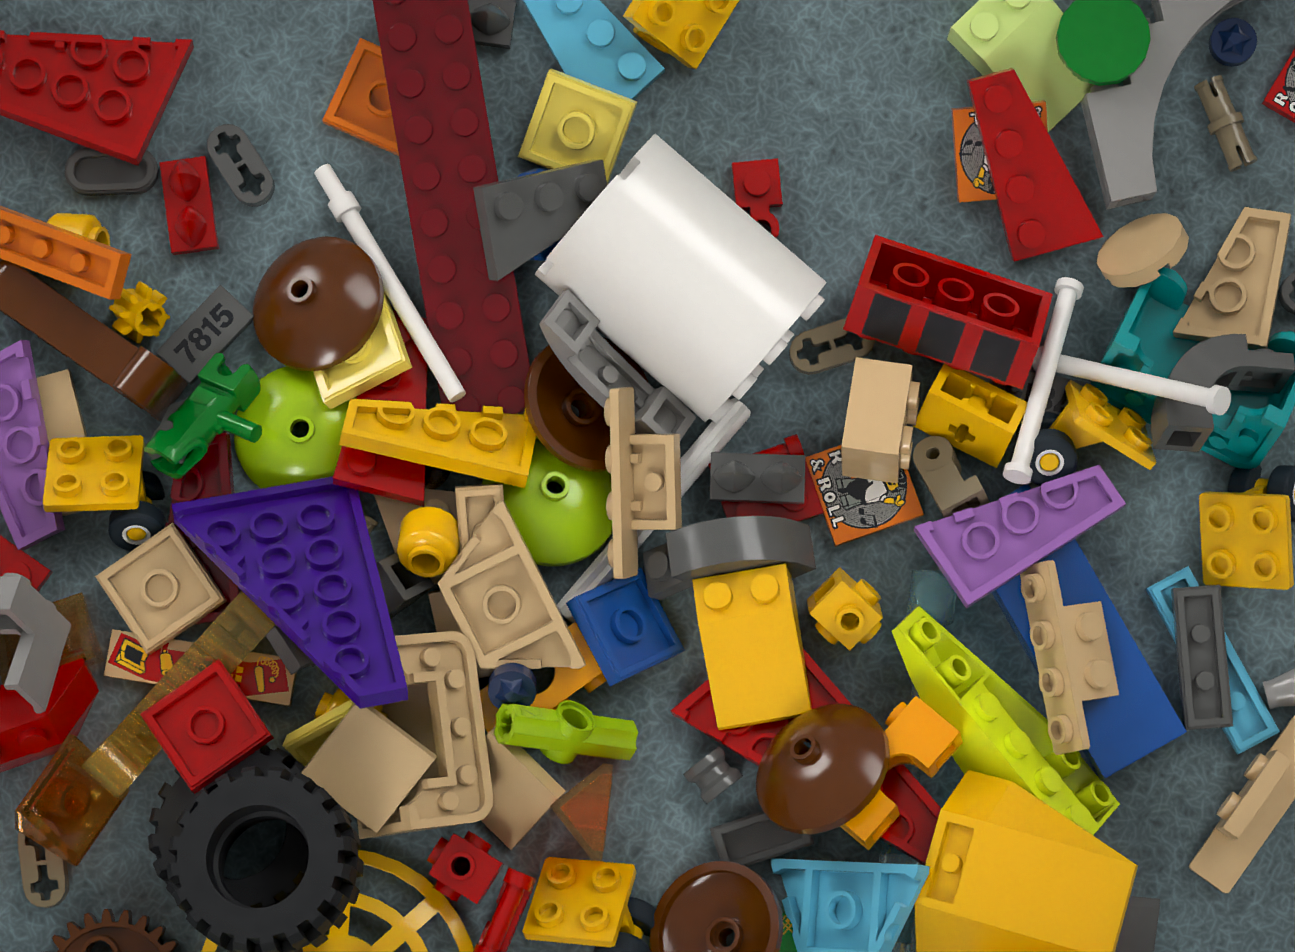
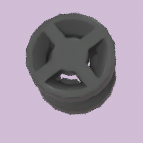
(712, 775)

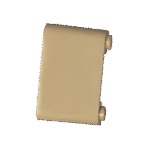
(448, 720)

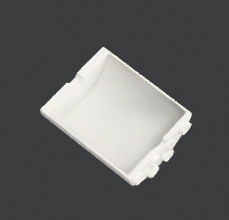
(683, 280)

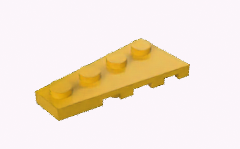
(463, 442)

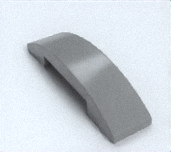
(599, 367)

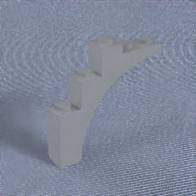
(1124, 116)

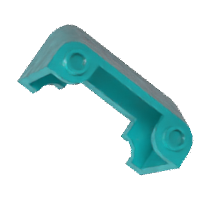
(1147, 345)

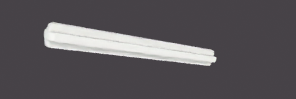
(692, 466)

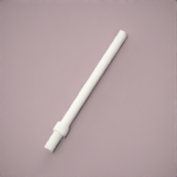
(346, 210)

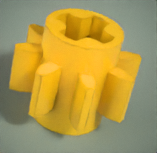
(139, 312)

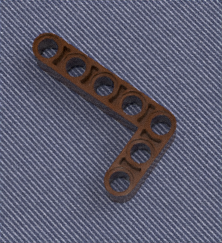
(88, 342)

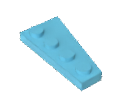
(595, 45)

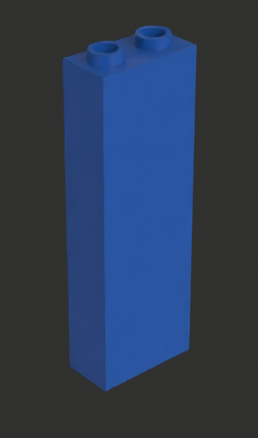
(1117, 726)

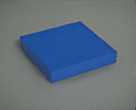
(625, 627)

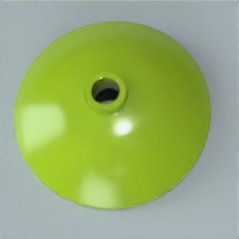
(278, 455)
(561, 525)

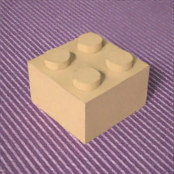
(877, 416)

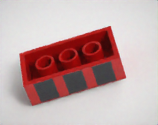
(948, 312)

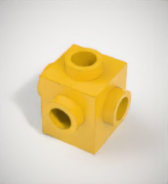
(846, 610)

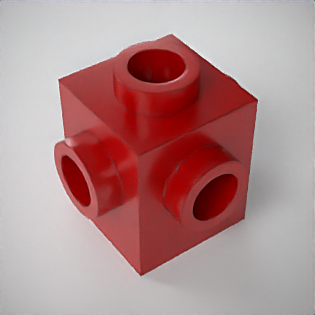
(482, 870)

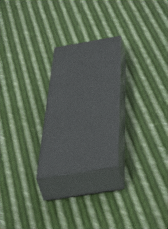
(1201, 657)

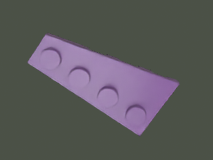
(23, 450)
(1004, 538)

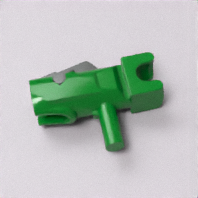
(208, 411)

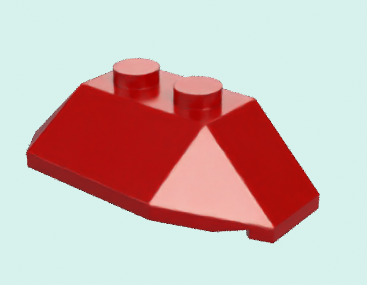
(34, 735)

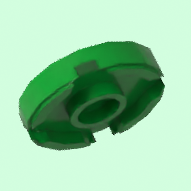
(1103, 40)

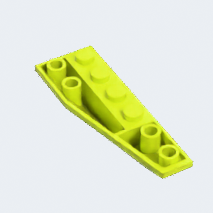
(997, 725)

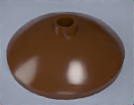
(332, 316)
(548, 403)
(822, 769)
(710, 905)

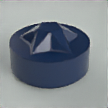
(1232, 42)
(512, 685)

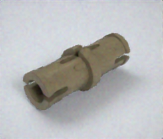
(1225, 123)

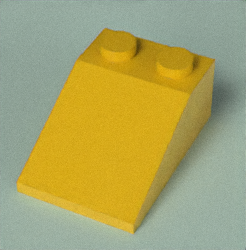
(752, 646)

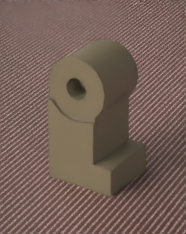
(943, 477)

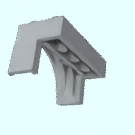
(41, 640)

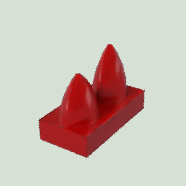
(189, 205)

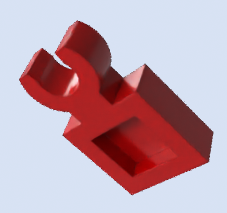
(758, 189)

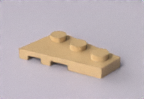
(1242, 283)

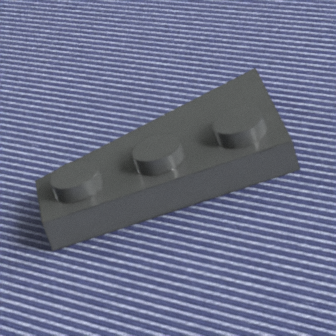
(533, 212)

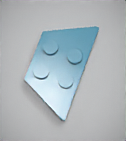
(848, 903)

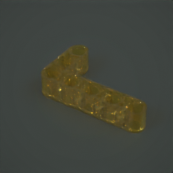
(132, 743)

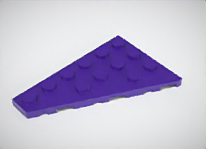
(313, 572)

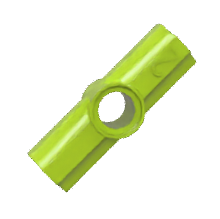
(565, 732)

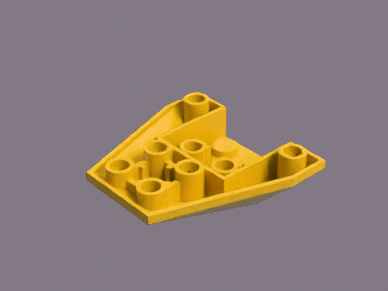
(1018, 877)

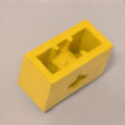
(971, 414)

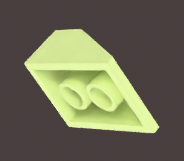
(1021, 37)

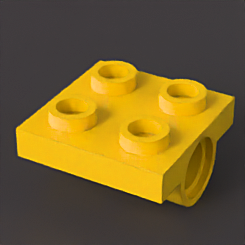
(680, 26)

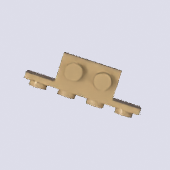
(643, 482)
(1069, 654)
(1250, 815)

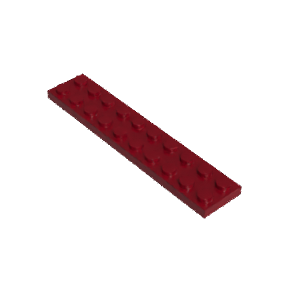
(442, 156)

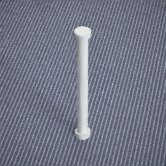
(1215, 399)
(1019, 469)

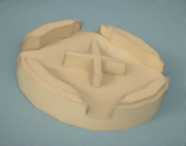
(1141, 249)

